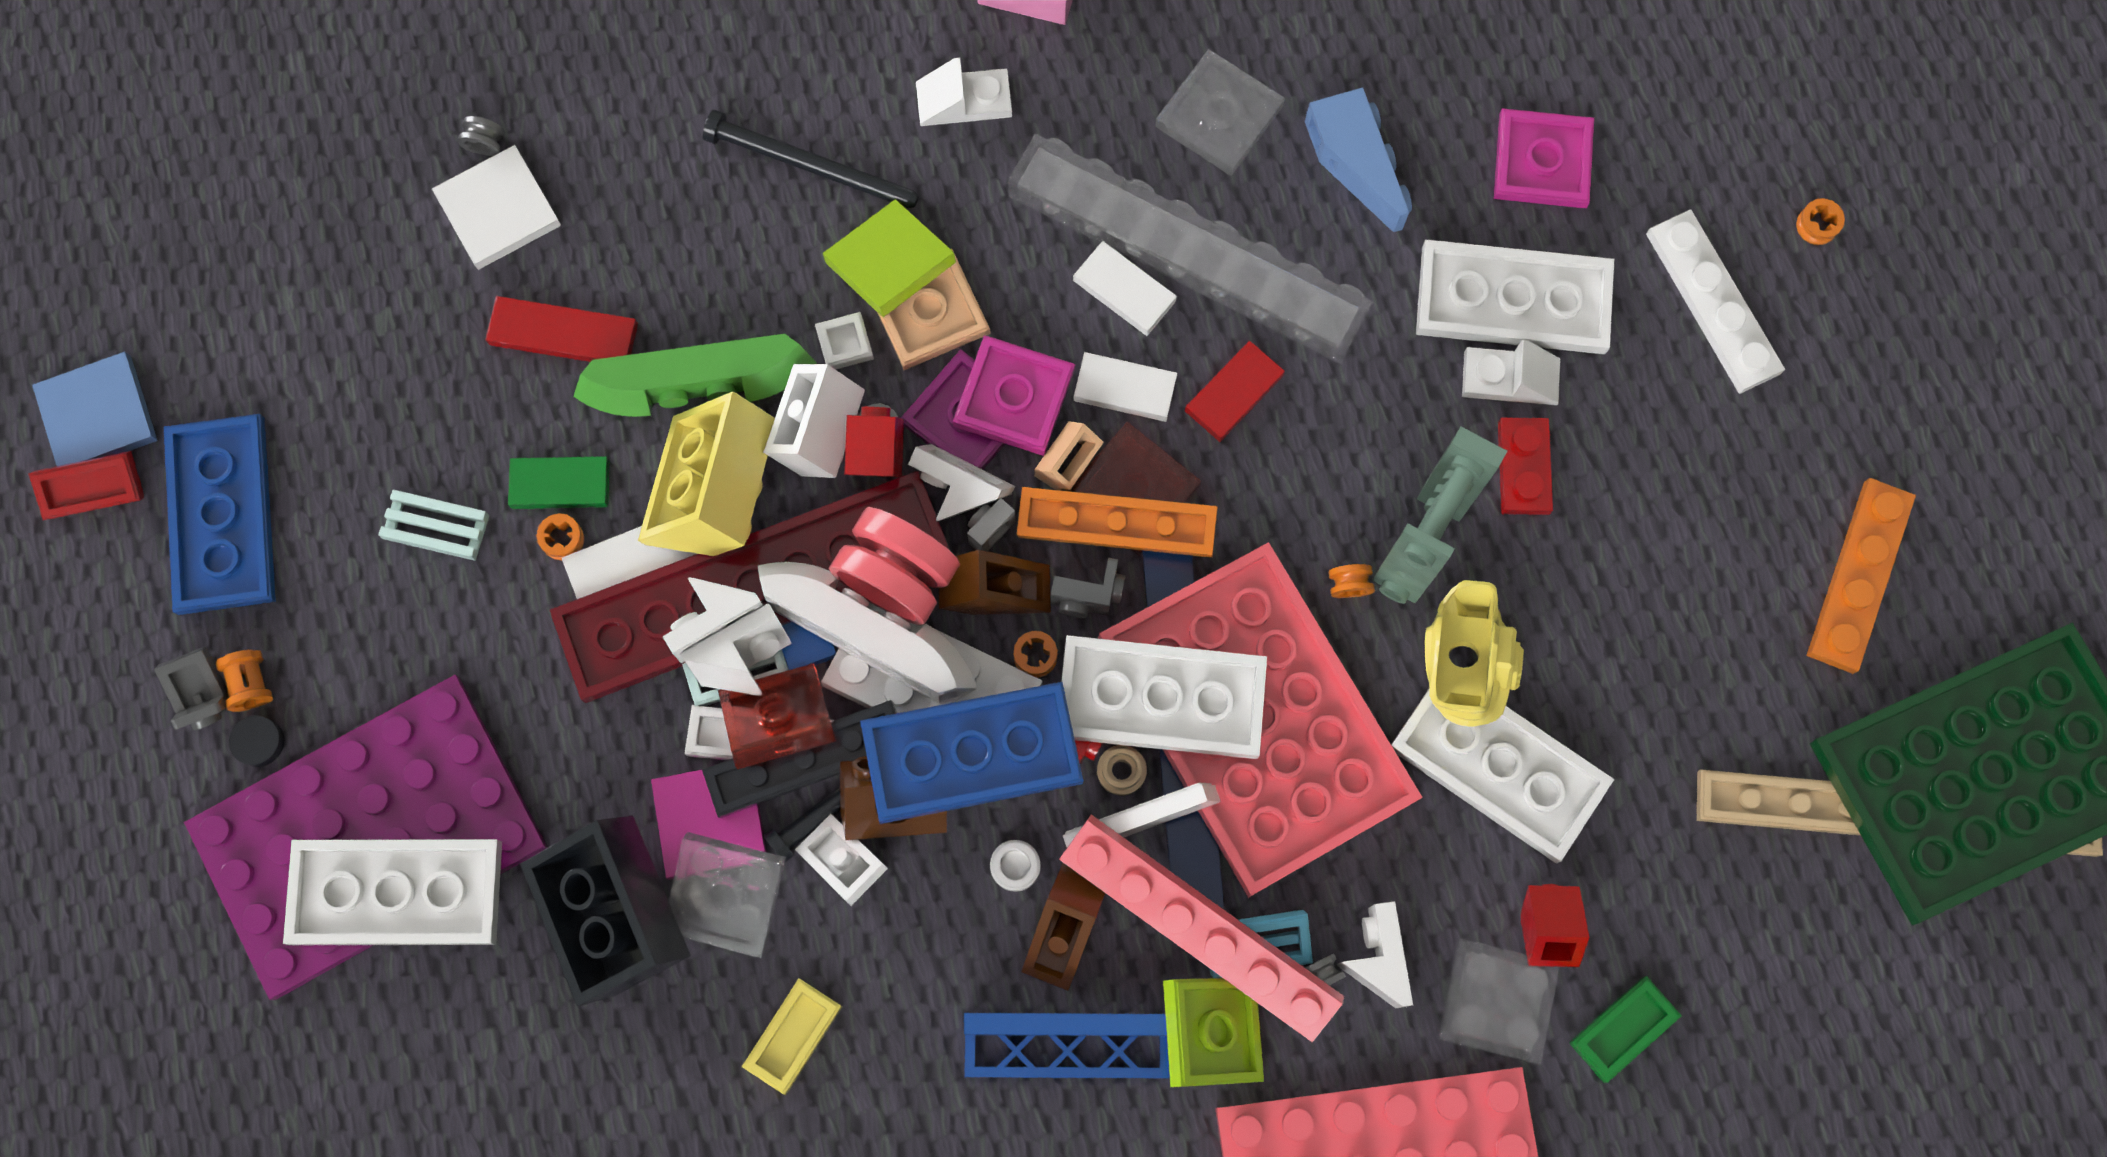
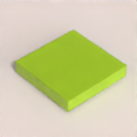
(889, 258)
(1211, 1033)

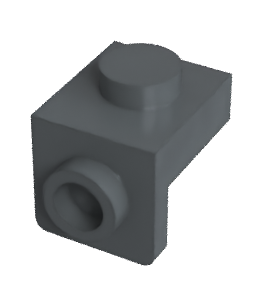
(1080, 597)
(193, 689)

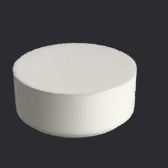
(1015, 865)

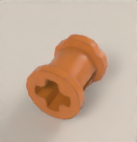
(246, 663)

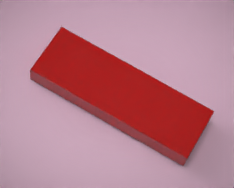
(559, 330)

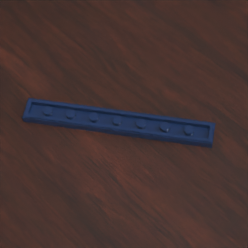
(1190, 845)

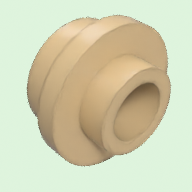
(1125, 754)

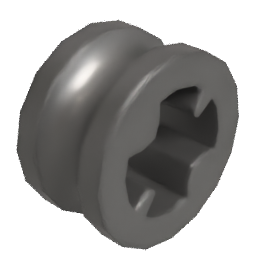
(481, 136)
(1326, 971)

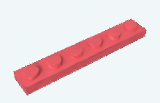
(1202, 928)

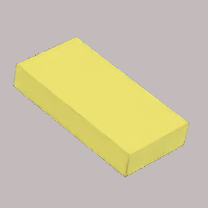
(792, 1036)

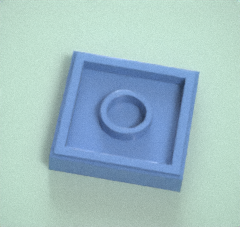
(95, 411)

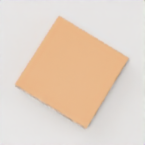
(935, 319)

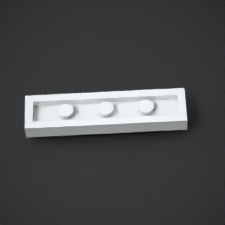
(1715, 301)

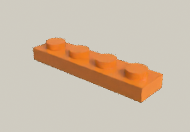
(1117, 522)
(1861, 575)

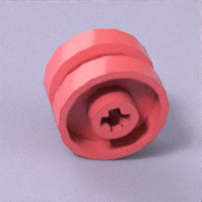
(894, 565)

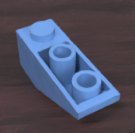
(1353, 151)

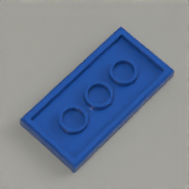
(219, 514)
(971, 752)

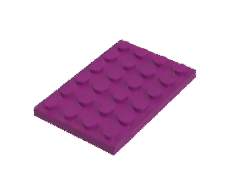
(399, 777)

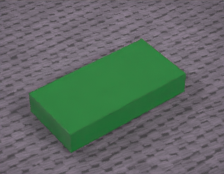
(558, 482)
(1625, 1029)

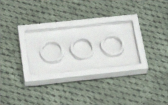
(1515, 296)
(871, 687)
(1164, 696)
(1507, 774)
(393, 892)

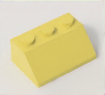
(708, 478)

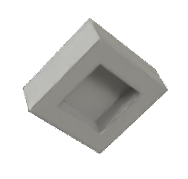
(990, 525)

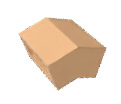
(1071, 434)

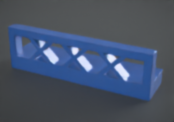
(1065, 1025)

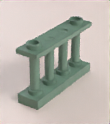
(1447, 494)

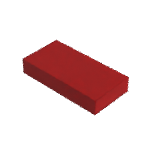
(1234, 391)
(86, 485)

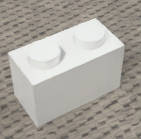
(812, 420)

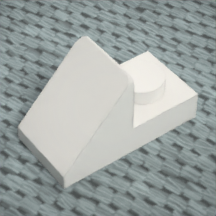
(962, 97)
(1515, 376)
(968, 484)
(723, 608)
(726, 656)
(841, 862)
(1387, 971)

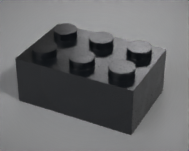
(605, 909)

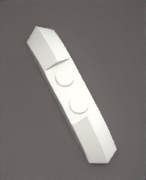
(917, 660)

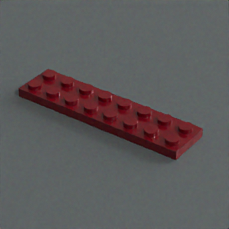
(619, 631)

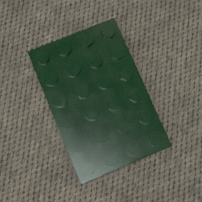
(1979, 773)

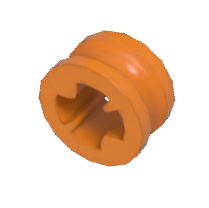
(1829, 212)
(562, 522)
(1351, 581)
(1049, 648)

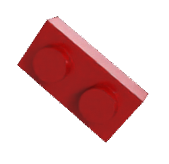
(1526, 466)

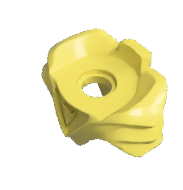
(1472, 619)

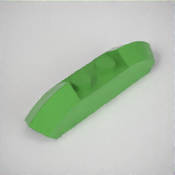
(672, 376)

